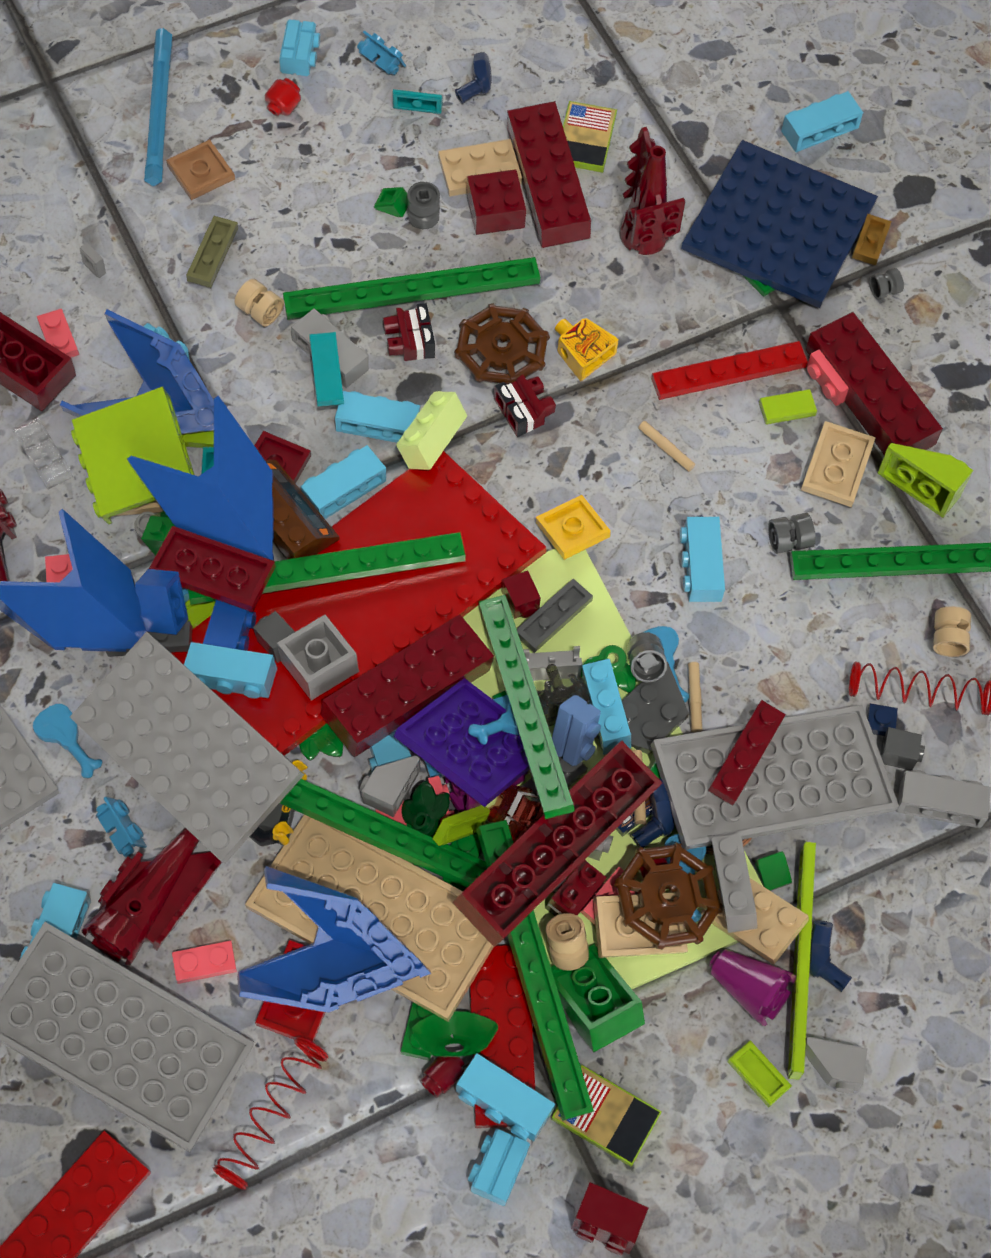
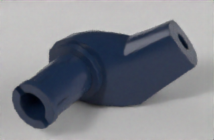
(481, 79)
(661, 819)
(820, 956)

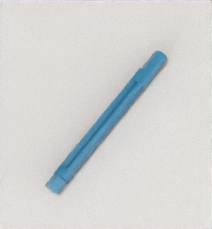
(158, 107)

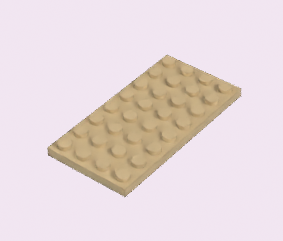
(398, 893)

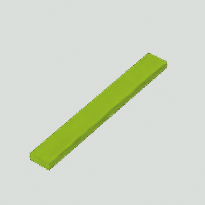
(801, 965)

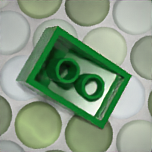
(598, 1001)

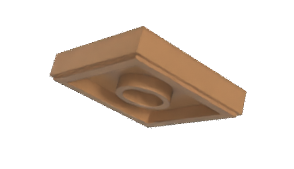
(200, 169)

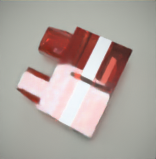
(519, 808)

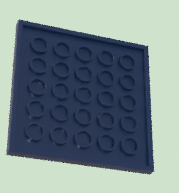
(780, 223)

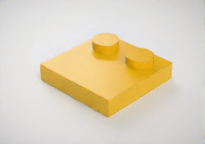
(573, 527)

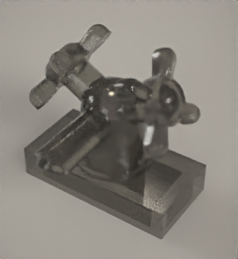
(551, 700)

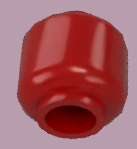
(282, 97)

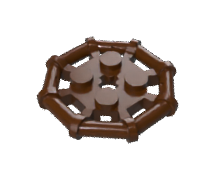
(501, 357)
(660, 909)

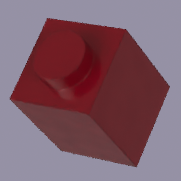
(521, 594)

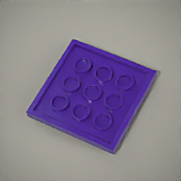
(443, 741)

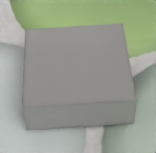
(92, 260)

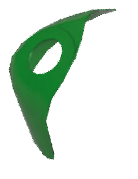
(468, 1029)

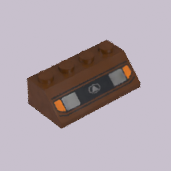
(297, 523)

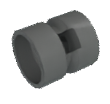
(423, 205)
(795, 532)
(646, 657)

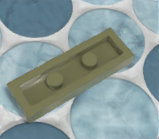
(212, 251)

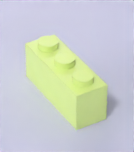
(431, 430)

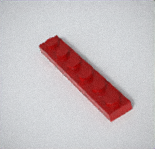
(729, 370)

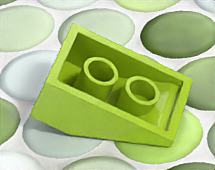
(926, 476)

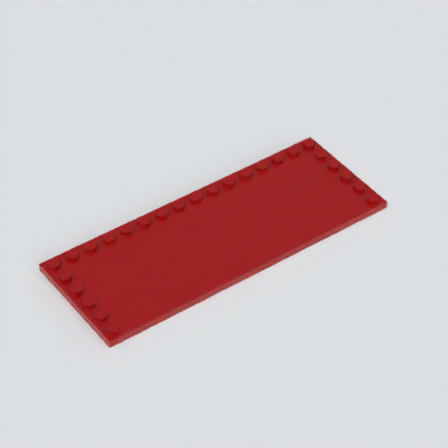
(391, 609)

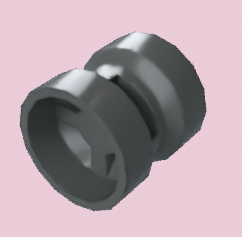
(886, 283)

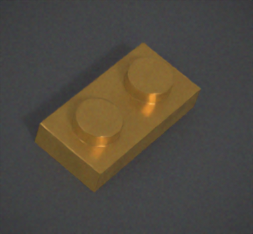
(871, 239)

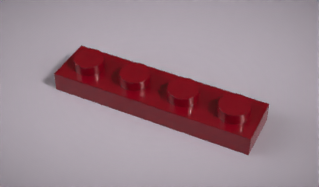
(746, 752)

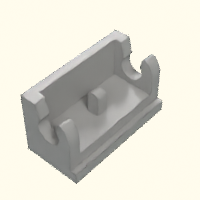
(565, 661)

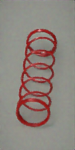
(856, 673)
(301, 1043)

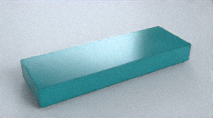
(326, 369)

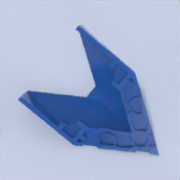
(159, 365)
(225, 502)
(86, 610)
(347, 962)

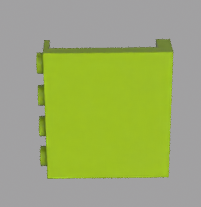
(136, 428)

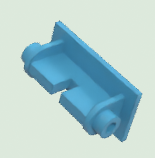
(388, 59)
(128, 834)

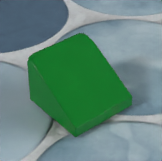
(392, 201)
(773, 871)

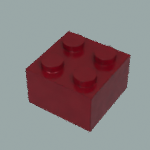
(496, 202)
(609, 1219)

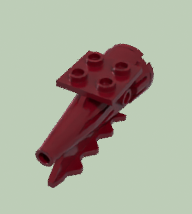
(649, 215)
(156, 892)

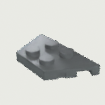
(654, 711)

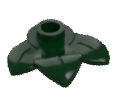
(425, 809)

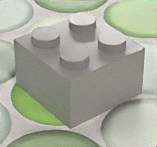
(318, 657)

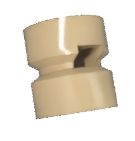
(259, 302)
(952, 631)
(567, 941)

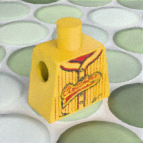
(585, 346)

